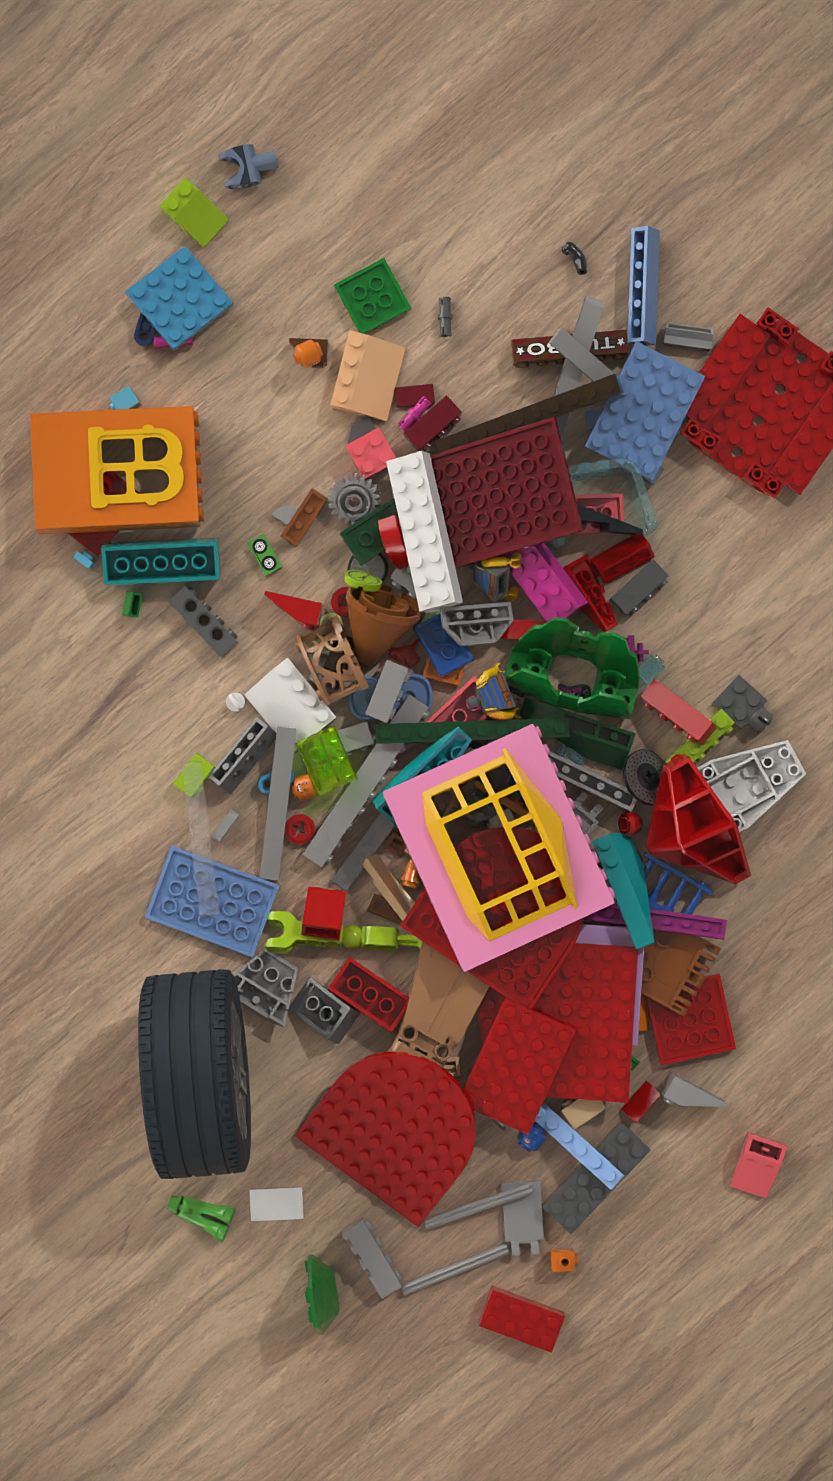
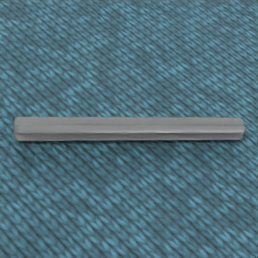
(478, 1206)
(455, 1269)

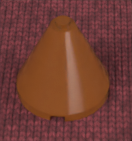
(378, 621)

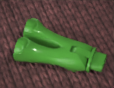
(192, 1210)

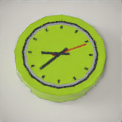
(363, 579)

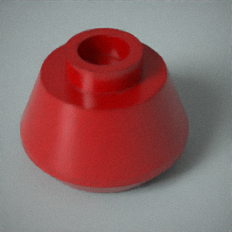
(629, 823)

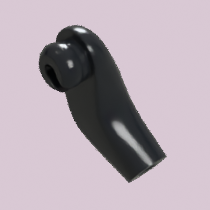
(577, 256)

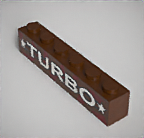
(540, 352)

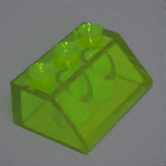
(326, 760)

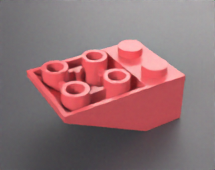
(758, 1164)

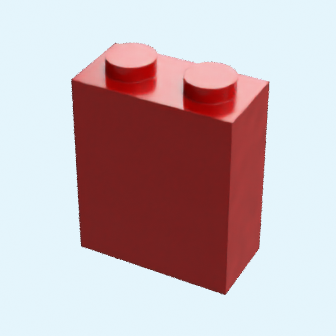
(323, 913)

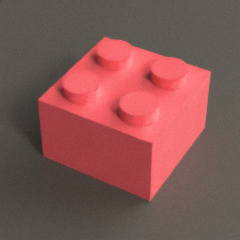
(370, 452)

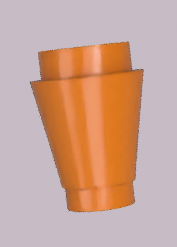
(410, 877)

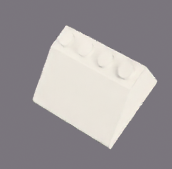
(290, 701)

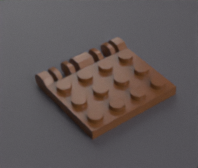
(671, 964)

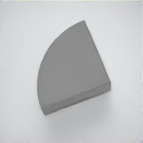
(284, 513)

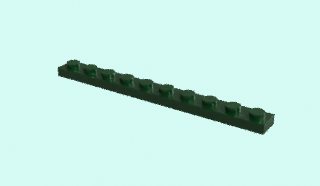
(475, 730)

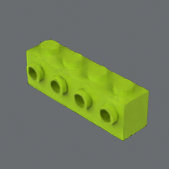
(696, 751)

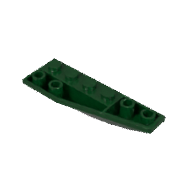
(587, 736)

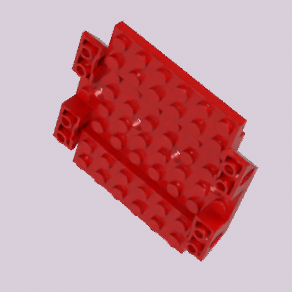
(742, 384)

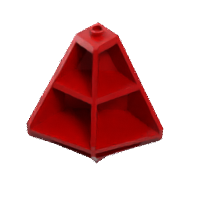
(694, 826)

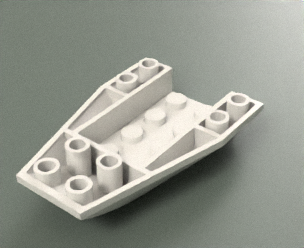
(753, 780)

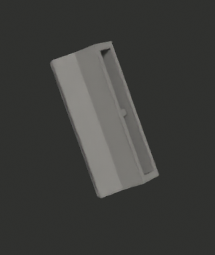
(688, 337)

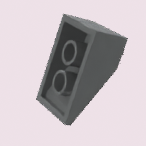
(324, 1011)

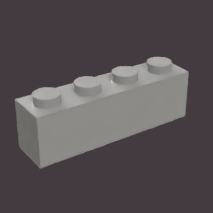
(372, 1257)

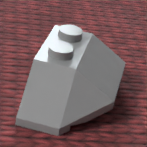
(477, 623)

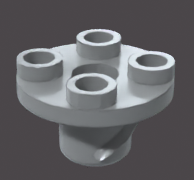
(478, 816)

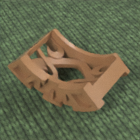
(333, 632)

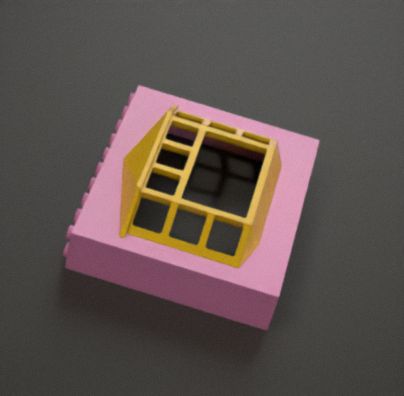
(556, 824)

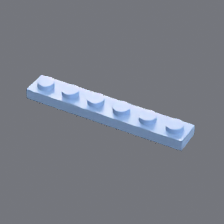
(578, 1147)

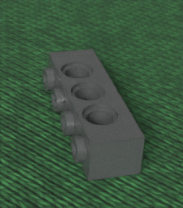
(180, 602)
(243, 755)

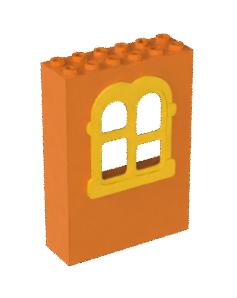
(71, 470)

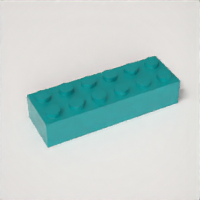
(161, 561)

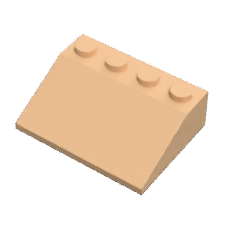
(367, 376)

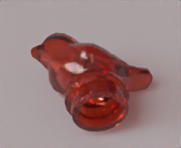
(405, 654)

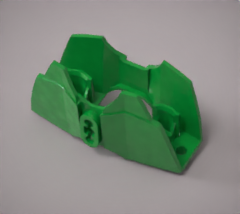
(615, 663)

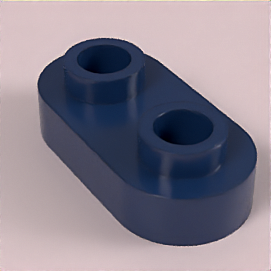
(144, 327)

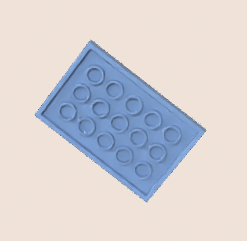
(648, 413)
(241, 897)

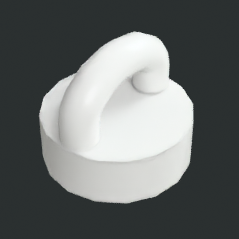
(235, 702)

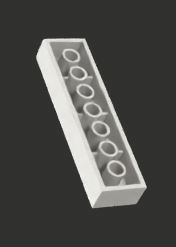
(424, 531)

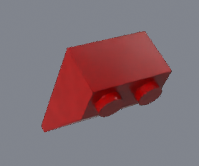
(301, 610)

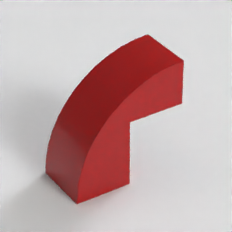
(393, 541)

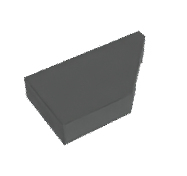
(360, 429)

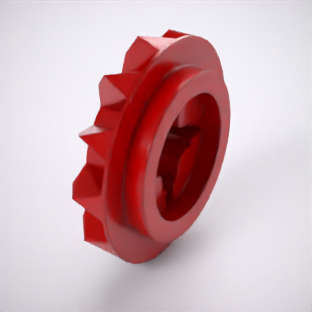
(337, 599)
(290, 830)

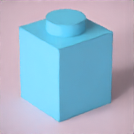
(124, 400)

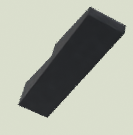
(607, 523)

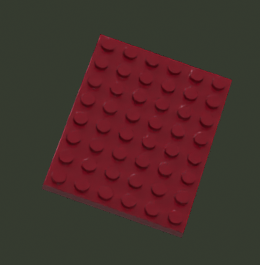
(506, 492)

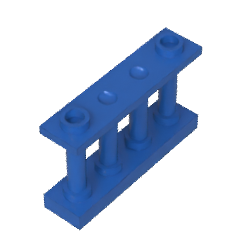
(652, 898)

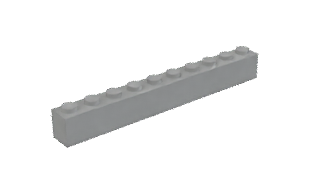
(362, 789)

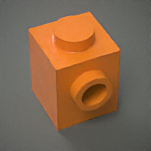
(558, 1255)

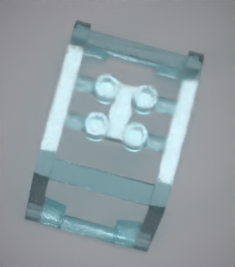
(632, 474)

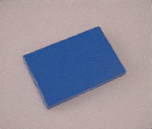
(441, 647)

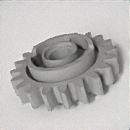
(349, 488)

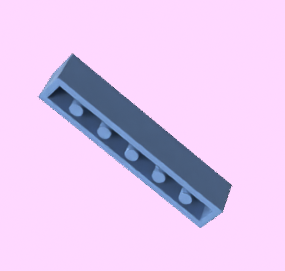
(643, 285)

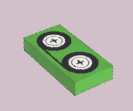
(264, 555)

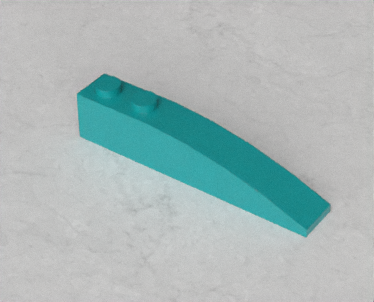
(442, 751)
(627, 879)

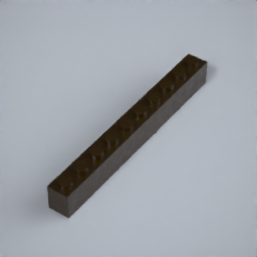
(548, 408)

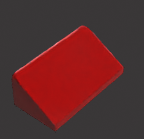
(641, 1101)

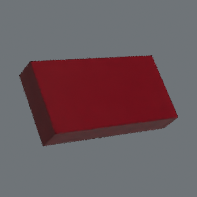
(412, 394)

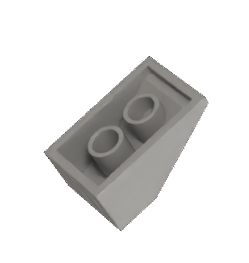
(682, 1092)

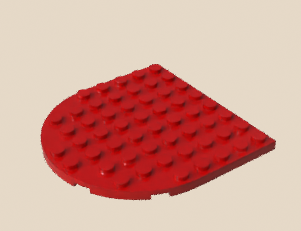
(492, 873)
(597, 997)
(395, 1130)

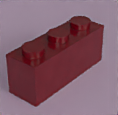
(433, 424)

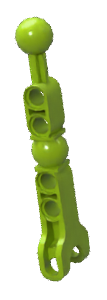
(351, 936)

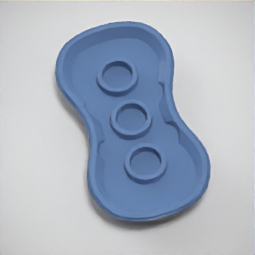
(416, 686)

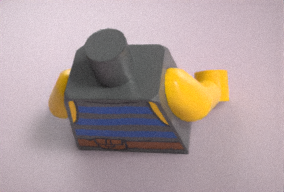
(493, 577)
(493, 695)

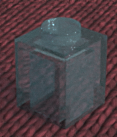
(651, 668)

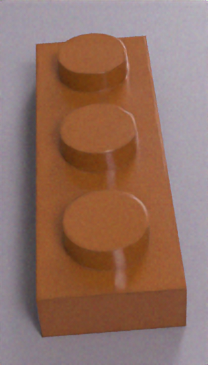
(304, 517)

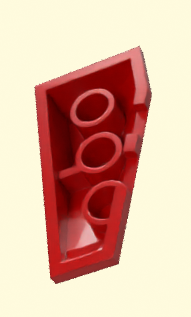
(585, 576)

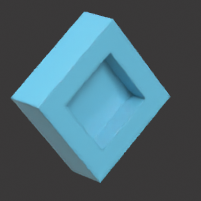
(85, 559)

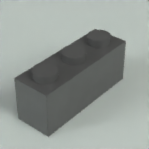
(639, 588)

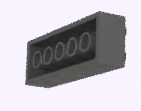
(583, 1190)

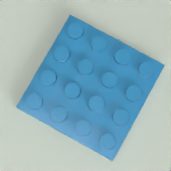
(179, 298)

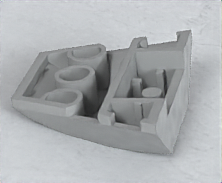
(267, 986)

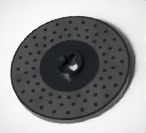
(636, 768)

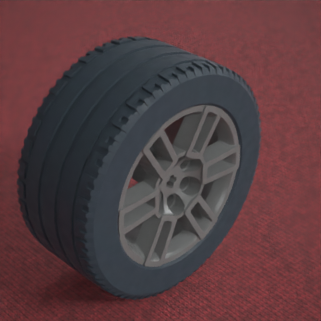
(194, 1074)

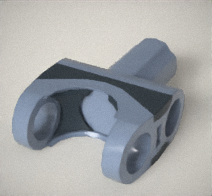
(249, 165)

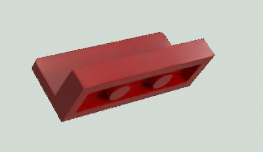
(622, 557)

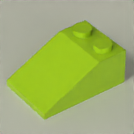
(194, 212)

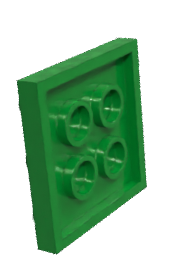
(372, 296)

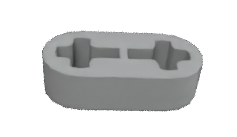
(225, 825)

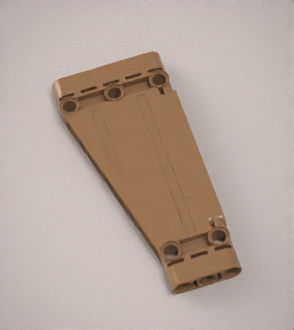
(438, 1006)

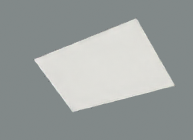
(276, 1204)

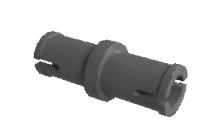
(445, 316)

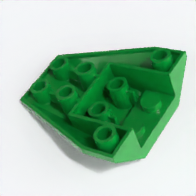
(321, 1294)

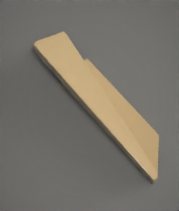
(388, 886)

